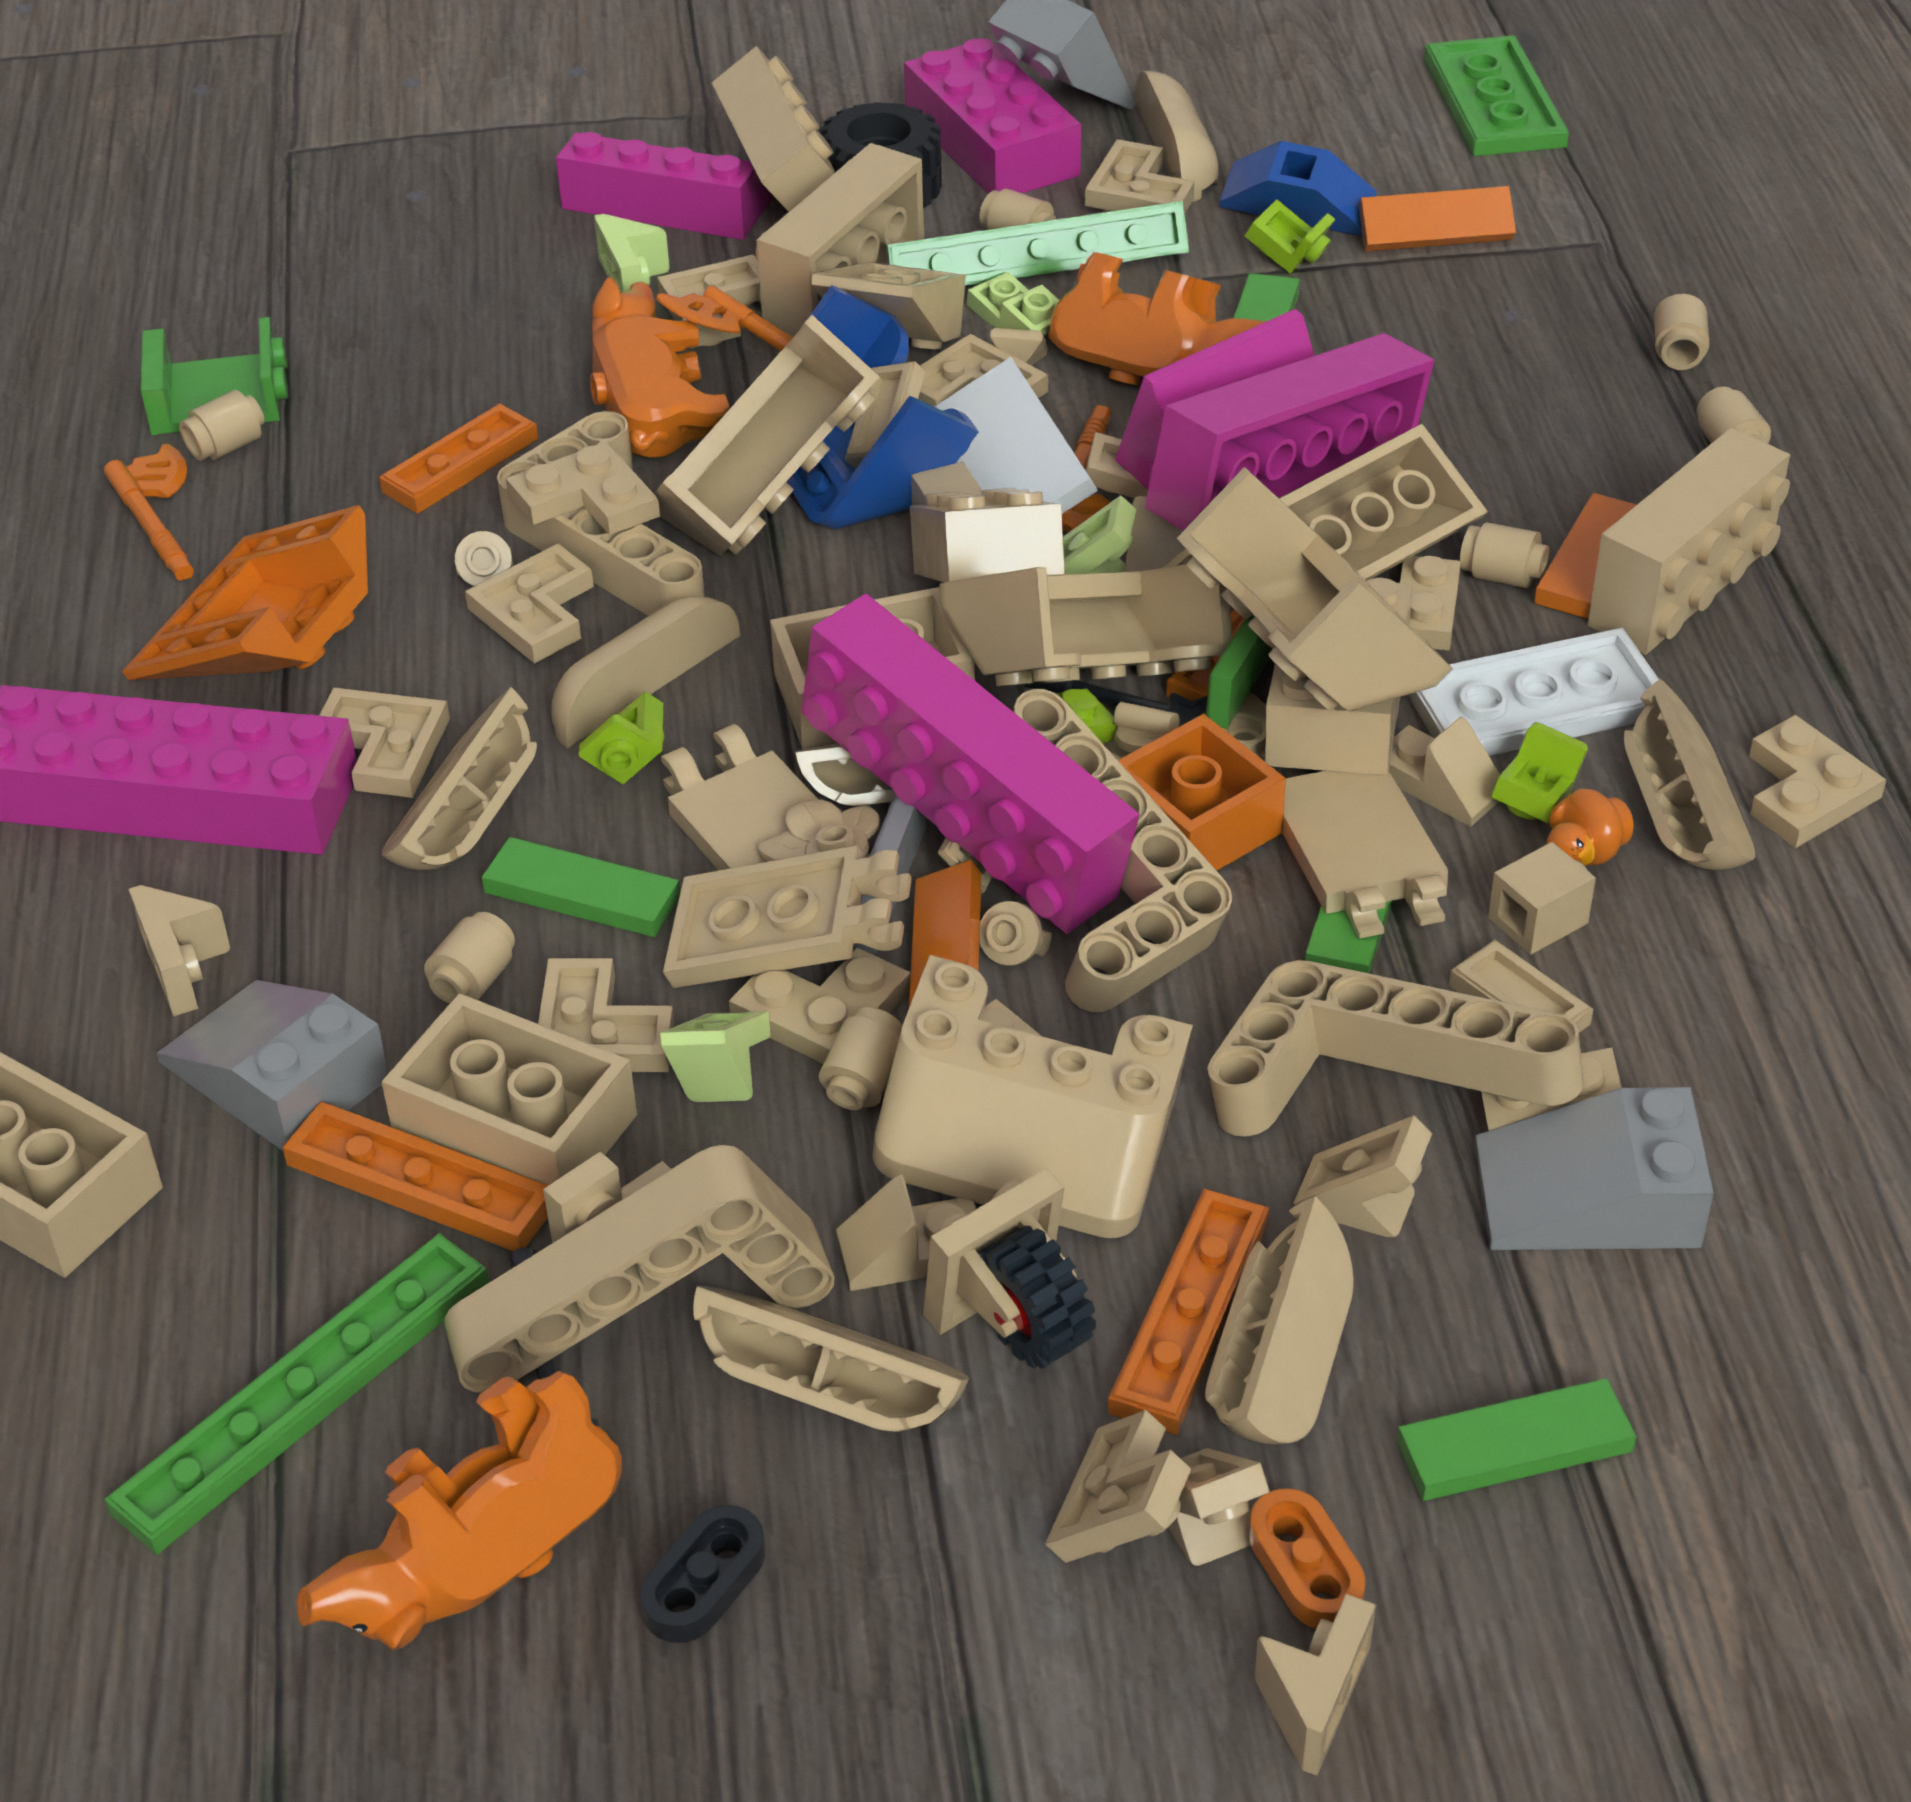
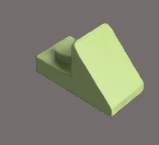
(630, 250)
(1100, 540)
(714, 1054)

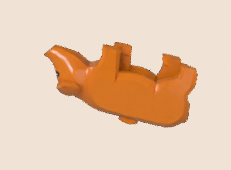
(1134, 331)
(643, 375)
(481, 1522)

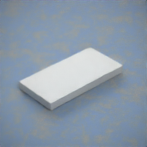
(1018, 439)
(1565, 684)

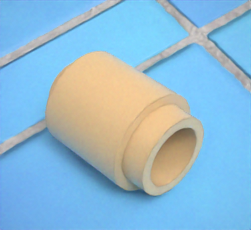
(1013, 208)
(1681, 331)
(1729, 409)
(222, 425)
(1504, 554)
(470, 957)
(861, 1059)

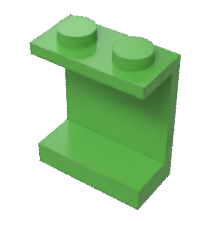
(177, 388)

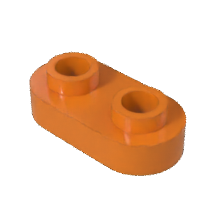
(1310, 1564)

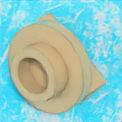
(482, 557)
(1141, 725)
(1012, 934)

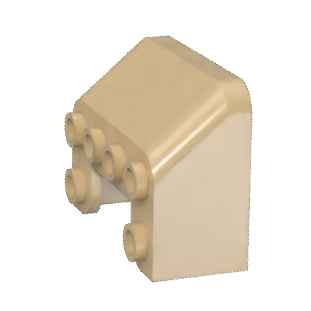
(766, 439)
(1307, 601)
(1087, 621)
(999, 1104)

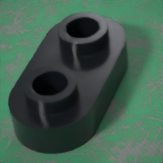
(698, 1578)

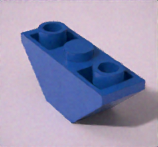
(1302, 179)

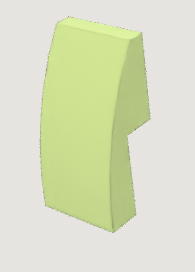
(1011, 305)

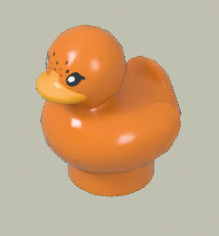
(1590, 826)

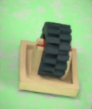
(1011, 1273)

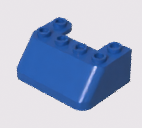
(913, 441)

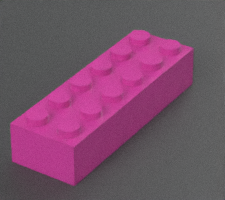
(1286, 424)
(968, 763)
(173, 769)

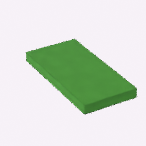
(1495, 96)

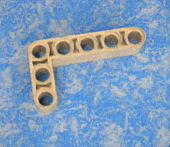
(629, 564)
(1160, 894)
(1389, 1026)
(633, 1252)

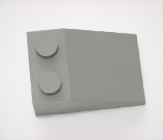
(1061, 43)
(278, 1055)
(1599, 1175)

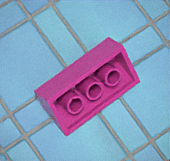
(660, 185)
(1234, 359)

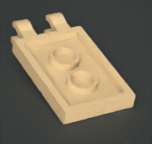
(734, 808)
(1362, 847)
(784, 915)

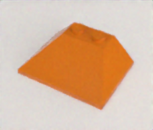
(266, 603)

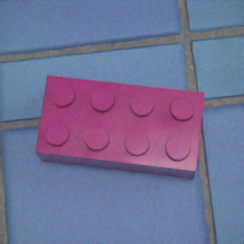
(994, 118)

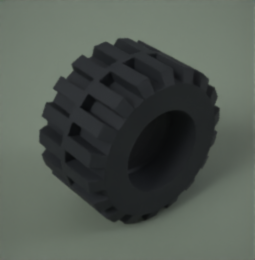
(891, 127)

